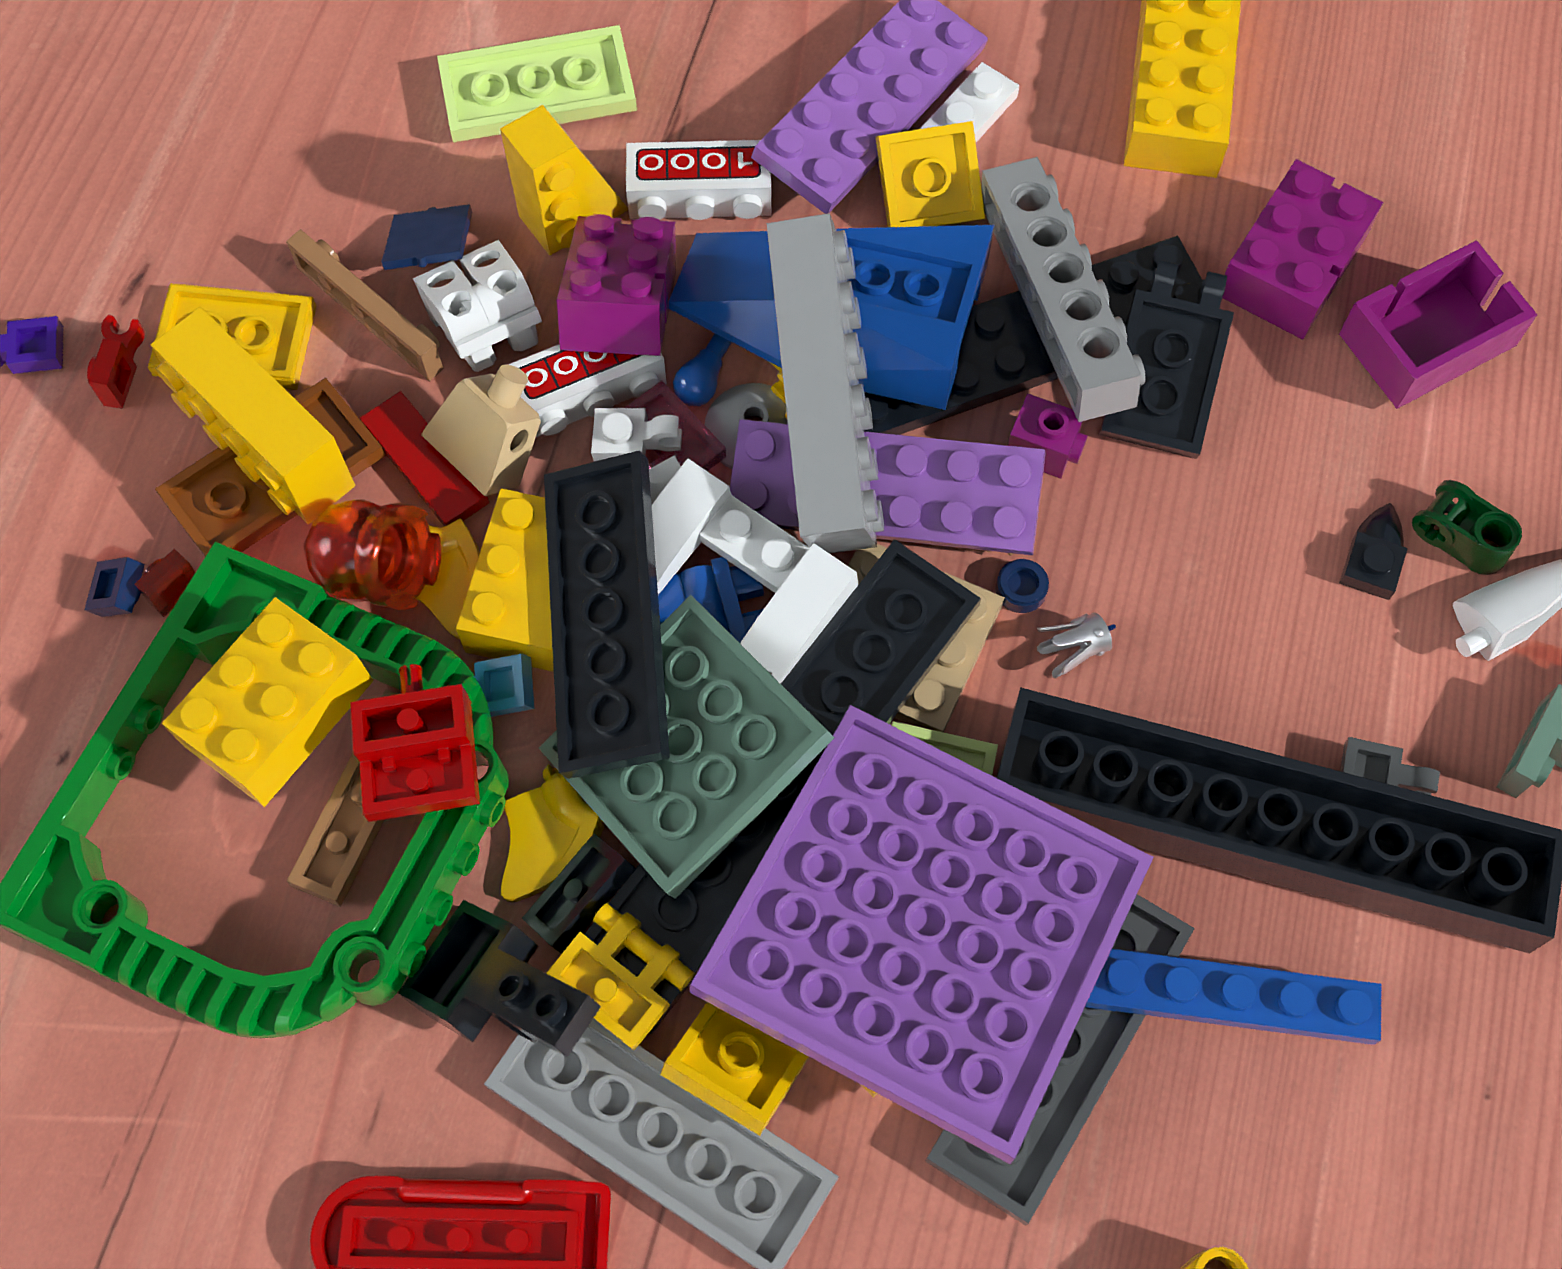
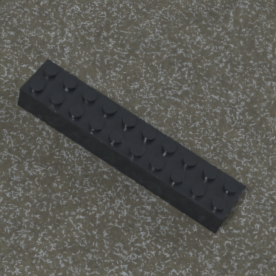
(1289, 821)

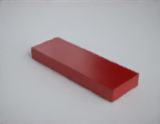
(439, 484)

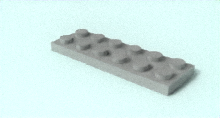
(673, 1147)

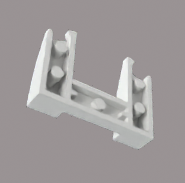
(805, 580)

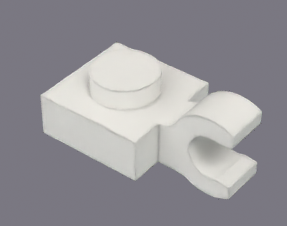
(628, 430)

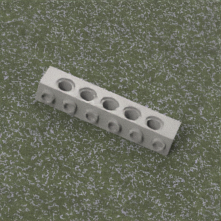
(1061, 290)

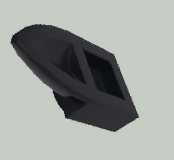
(1376, 554)

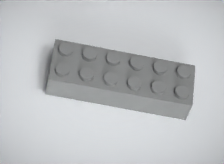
(822, 386)

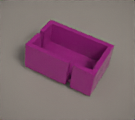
(1299, 248)
(617, 285)
(1436, 324)

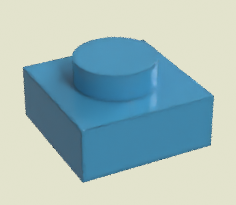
(506, 683)

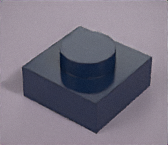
(114, 587)

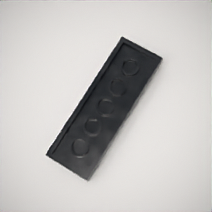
(605, 617)

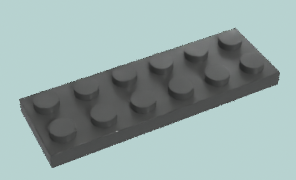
(1073, 1091)

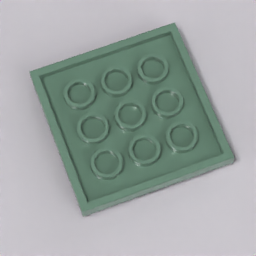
(730, 750)

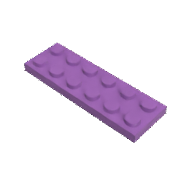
(869, 93)
(926, 486)

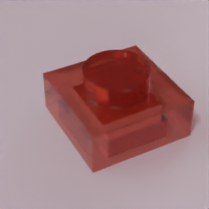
(165, 581)

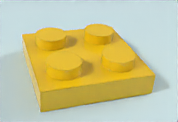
(930, 176)
(734, 1067)

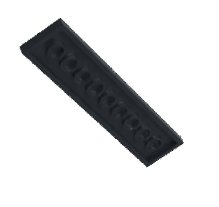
(863, 658)

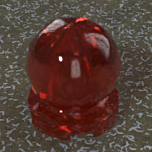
(373, 553)

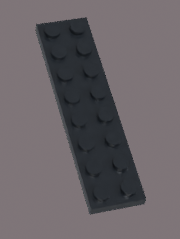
(1005, 352)

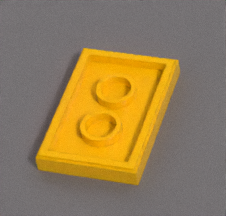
(265, 324)

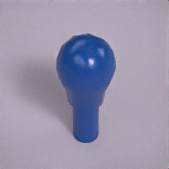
(698, 378)

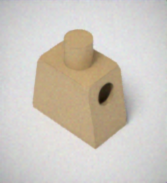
(487, 429)

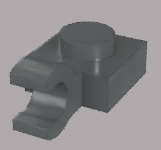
(1384, 765)

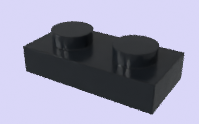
(578, 893)

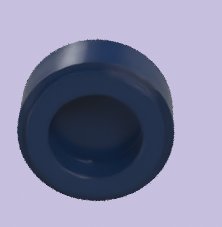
(1022, 585)

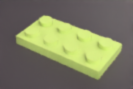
(568, 74)

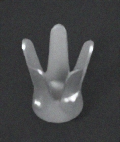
(1088, 632)

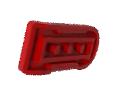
(462, 1224)

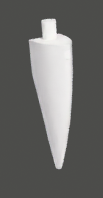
(1508, 610)

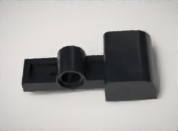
(482, 972)

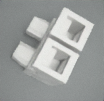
(483, 307)

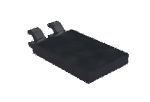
(1182, 362)

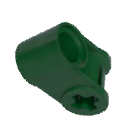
(1467, 526)

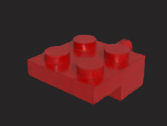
(415, 749)

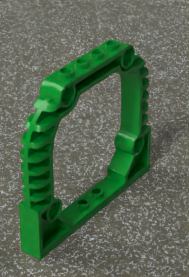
(58, 880)

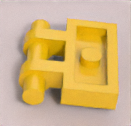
(626, 1001)

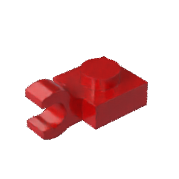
(113, 367)

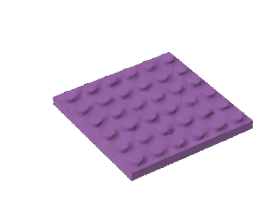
(925, 932)

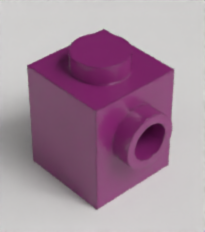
(1051, 428)

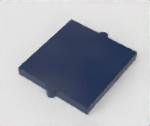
(427, 237)

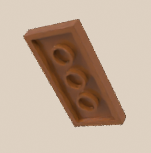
(225, 506)

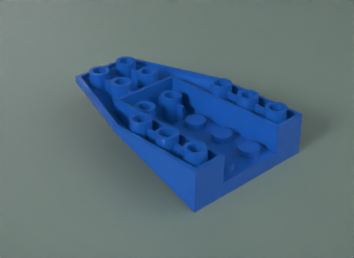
(909, 288)

